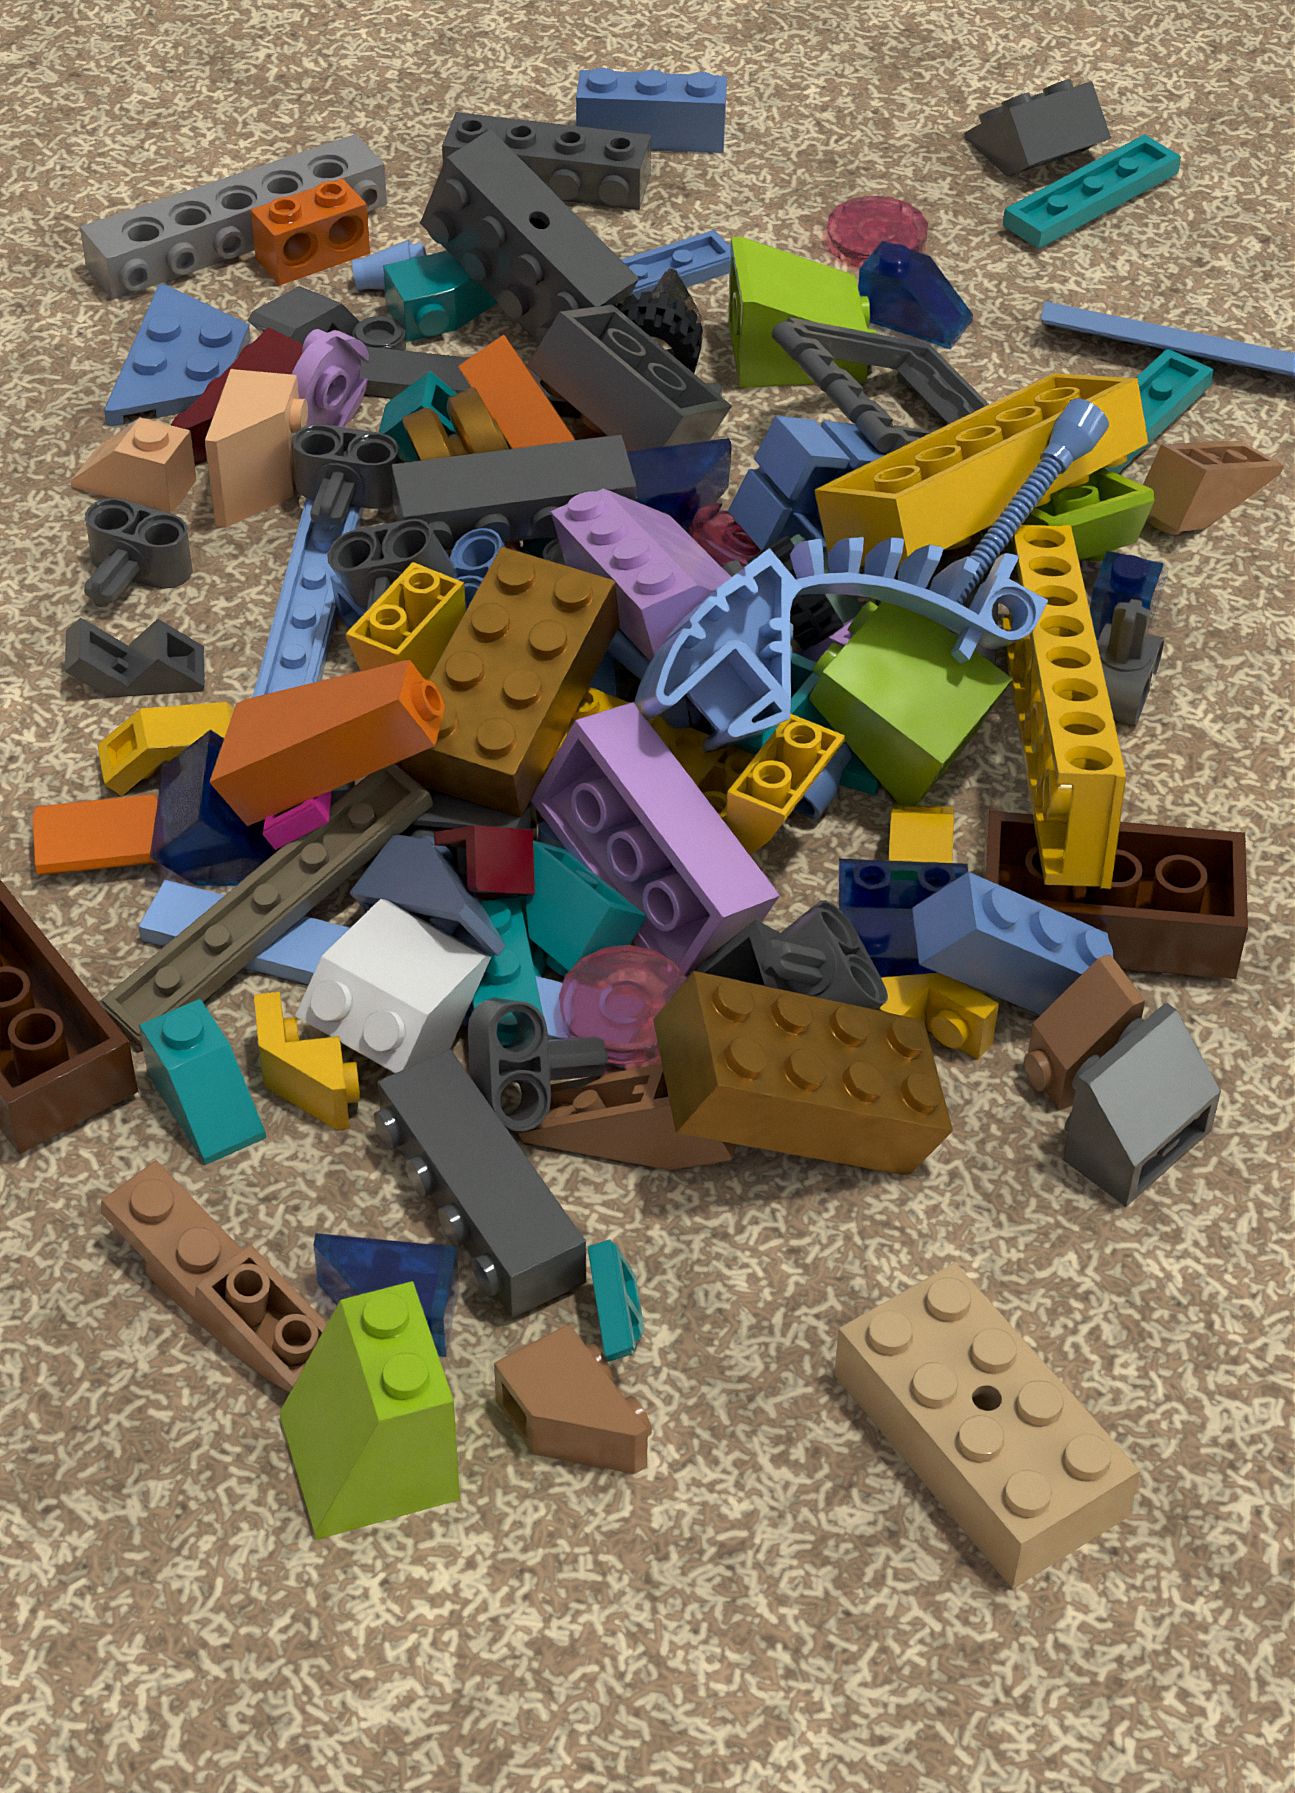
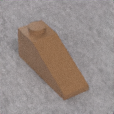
(1204, 482)
(624, 1120)

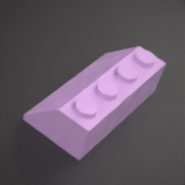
(648, 554)
(651, 836)

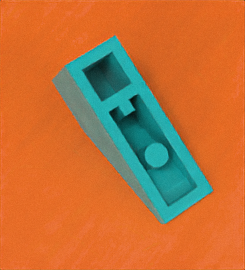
(433, 295)

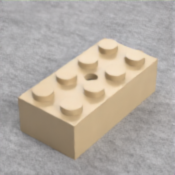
(985, 1424)

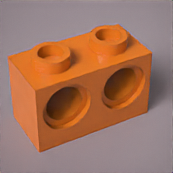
(310, 231)

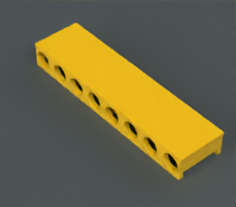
(1065, 717)

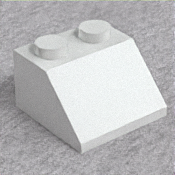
(393, 987)

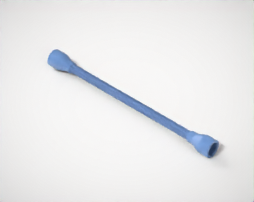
(1072, 436)

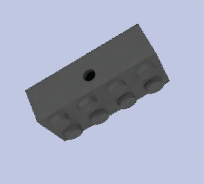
(520, 238)

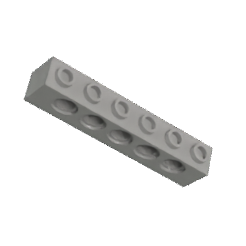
(215, 218)

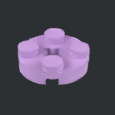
(331, 377)

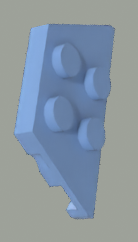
(175, 356)

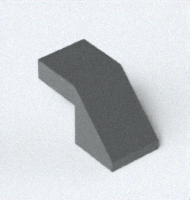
(300, 313)
(152, 664)

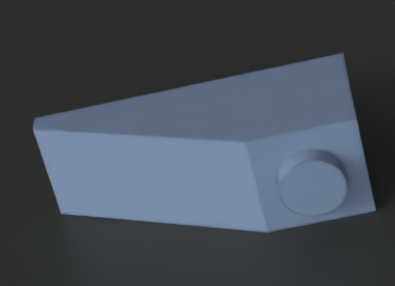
(427, 884)

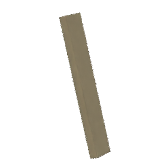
(268, 900)

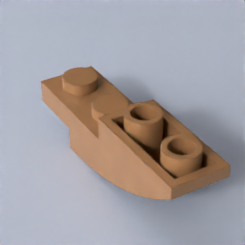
(214, 1280)

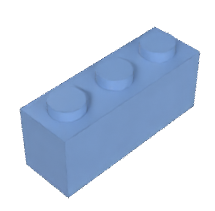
(674, 109)
(1004, 942)

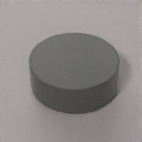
(381, 333)

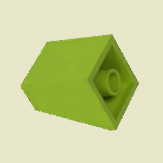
(776, 285)
(904, 697)
(372, 1416)

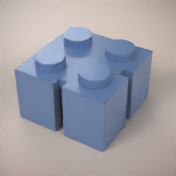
(792, 464)

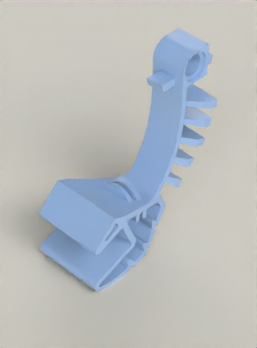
(736, 642)

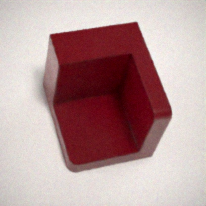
(497, 859)

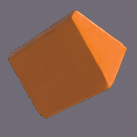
(94, 834)

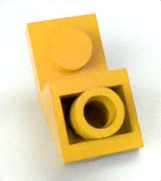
(155, 736)
(921, 833)
(949, 1009)
(305, 1070)

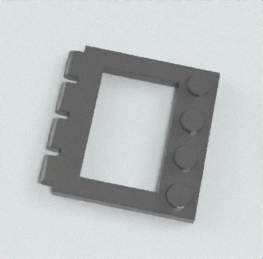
(916, 365)

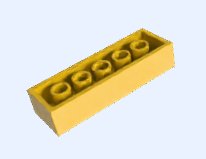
(972, 468)

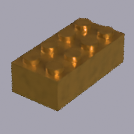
(515, 678)
(800, 1075)

